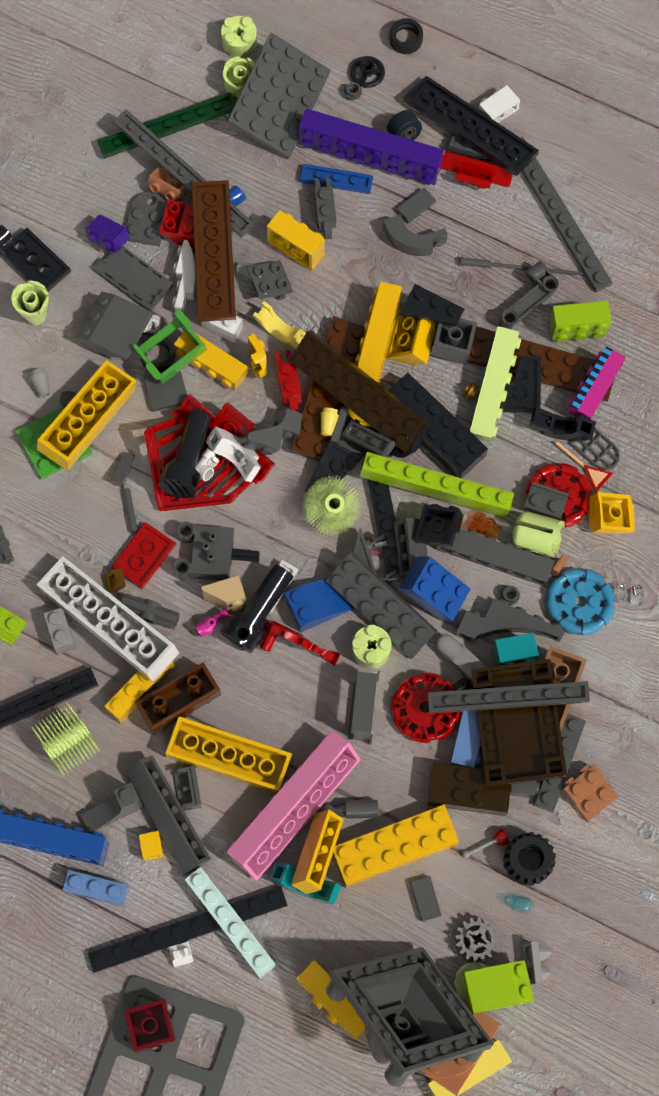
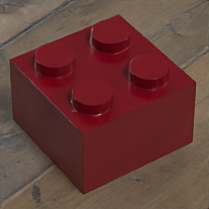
(150, 1025)

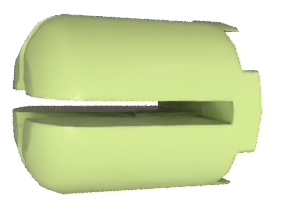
(537, 533)

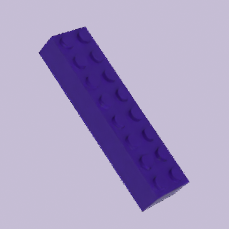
(370, 147)

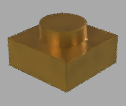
(114, 581)

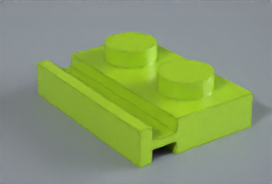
(10, 626)

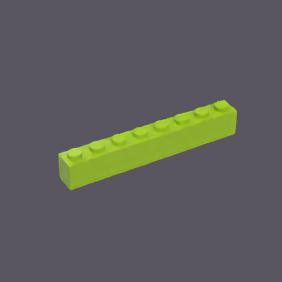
(436, 485)

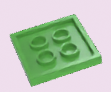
(30, 434)

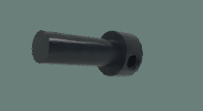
(180, 476)
(257, 610)

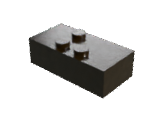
(466, 790)

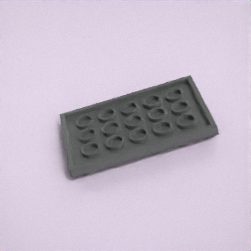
(277, 94)

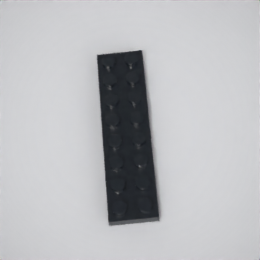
(471, 125)

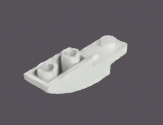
(186, 277)

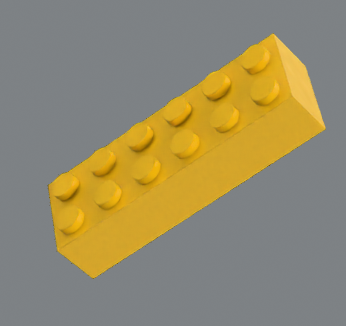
(379, 329)
(86, 415)
(228, 755)
(395, 846)

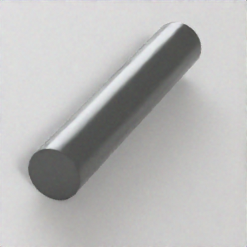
(130, 510)

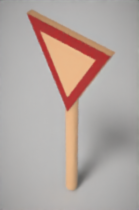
(596, 476)

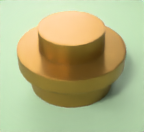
(470, 390)

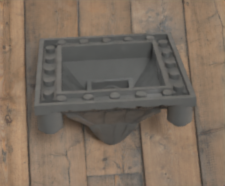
(409, 1013)

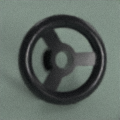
(365, 63)

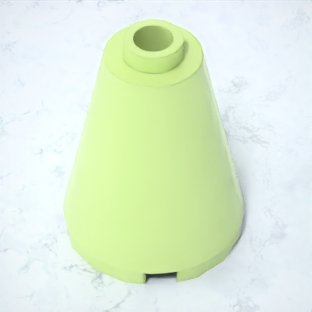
(31, 301)

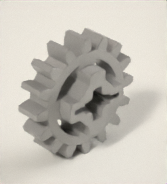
(467, 934)

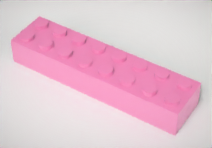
(293, 805)

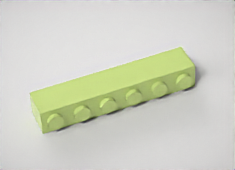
(494, 383)

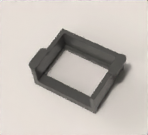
(363, 707)

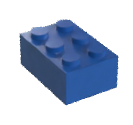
(435, 588)

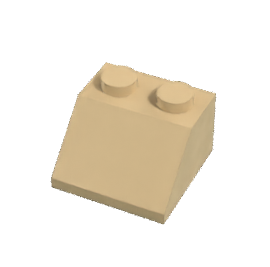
(226, 594)

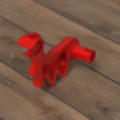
(276, 630)

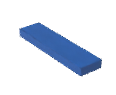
(339, 178)

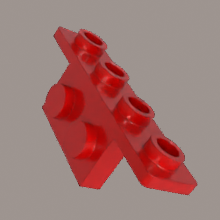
(476, 171)

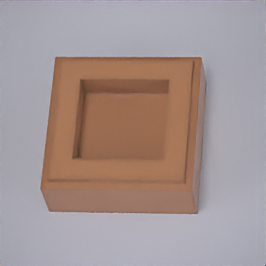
(559, 565)

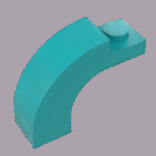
(283, 875)

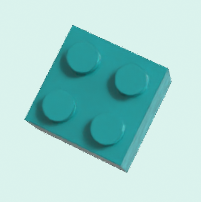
(515, 649)

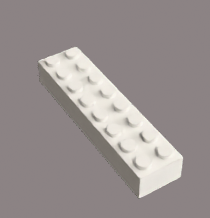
(108, 619)

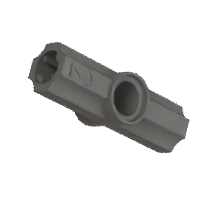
(151, 611)

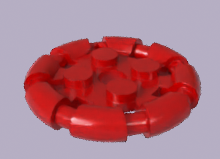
(564, 484)
(413, 710)

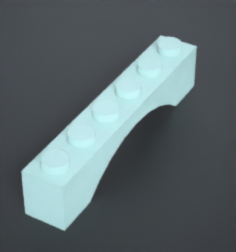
(230, 922)

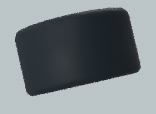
(405, 125)

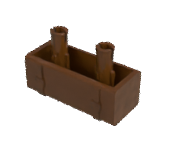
(178, 698)

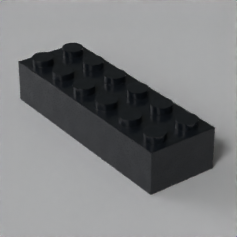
(443, 433)

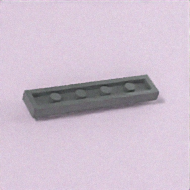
(551, 788)

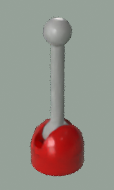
(499, 838)

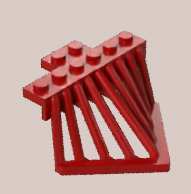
(227, 419)

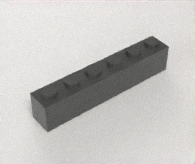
(500, 556)
(168, 815)

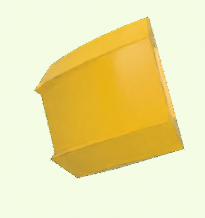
(611, 513)

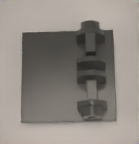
(270, 280)

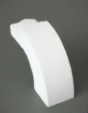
(227, 445)

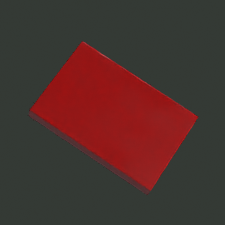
(144, 555)

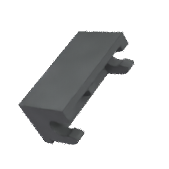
(187, 788)

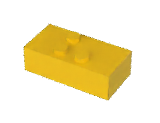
(314, 981)

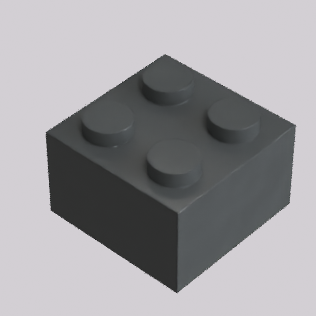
(454, 342)

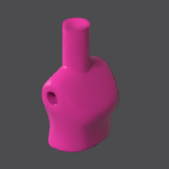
(205, 627)

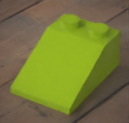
(498, 987)

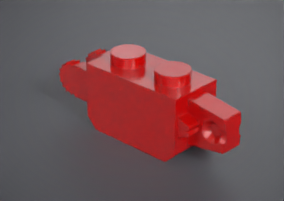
(288, 381)

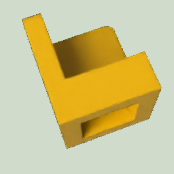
(151, 846)

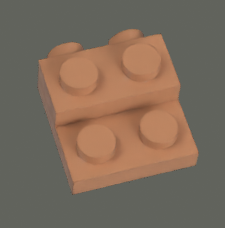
(165, 184)
(589, 792)

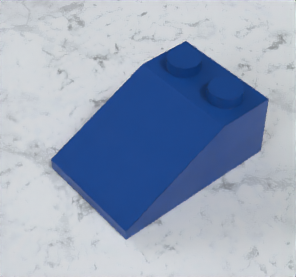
(315, 604)

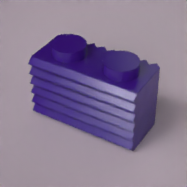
(107, 233)

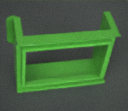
(179, 321)

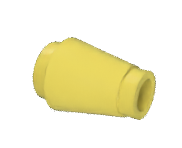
(328, 421)

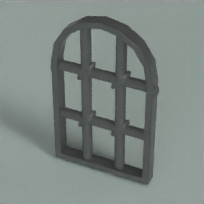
(599, 457)

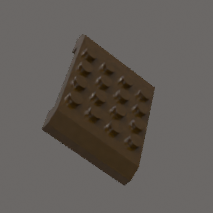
(519, 741)

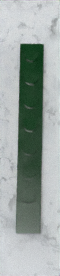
(171, 123)

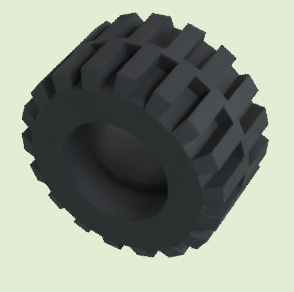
(534, 842)

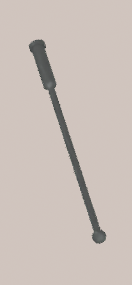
(487, 263)

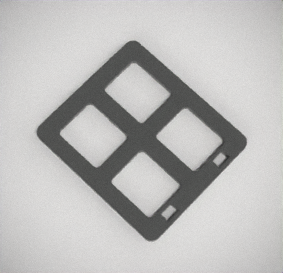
(165, 1061)

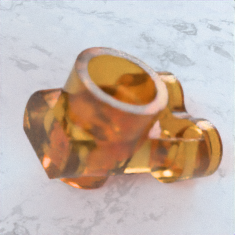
(481, 525)

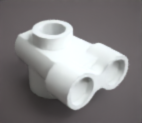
(206, 465)

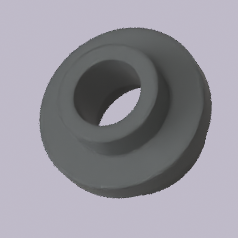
(353, 86)
(513, 590)

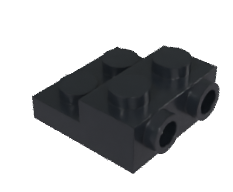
(438, 525)

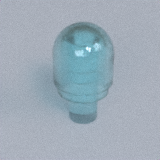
(520, 903)

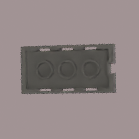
(135, 276)

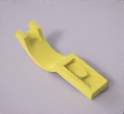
(277, 327)

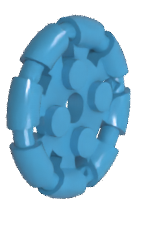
(580, 590)

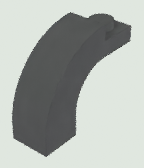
(409, 242)

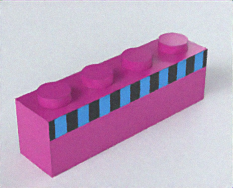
(597, 384)

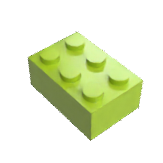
(580, 321)

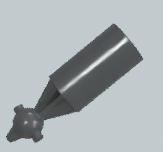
(354, 809)

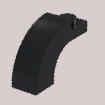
(562, 428)

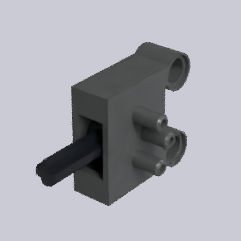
(211, 552)

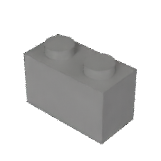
(59, 631)

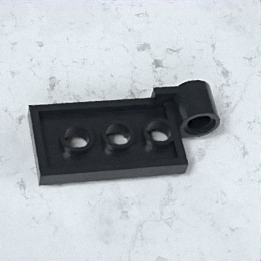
(33, 246)

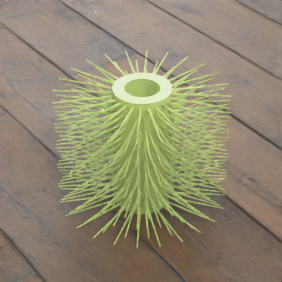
(331, 515)
(66, 739)

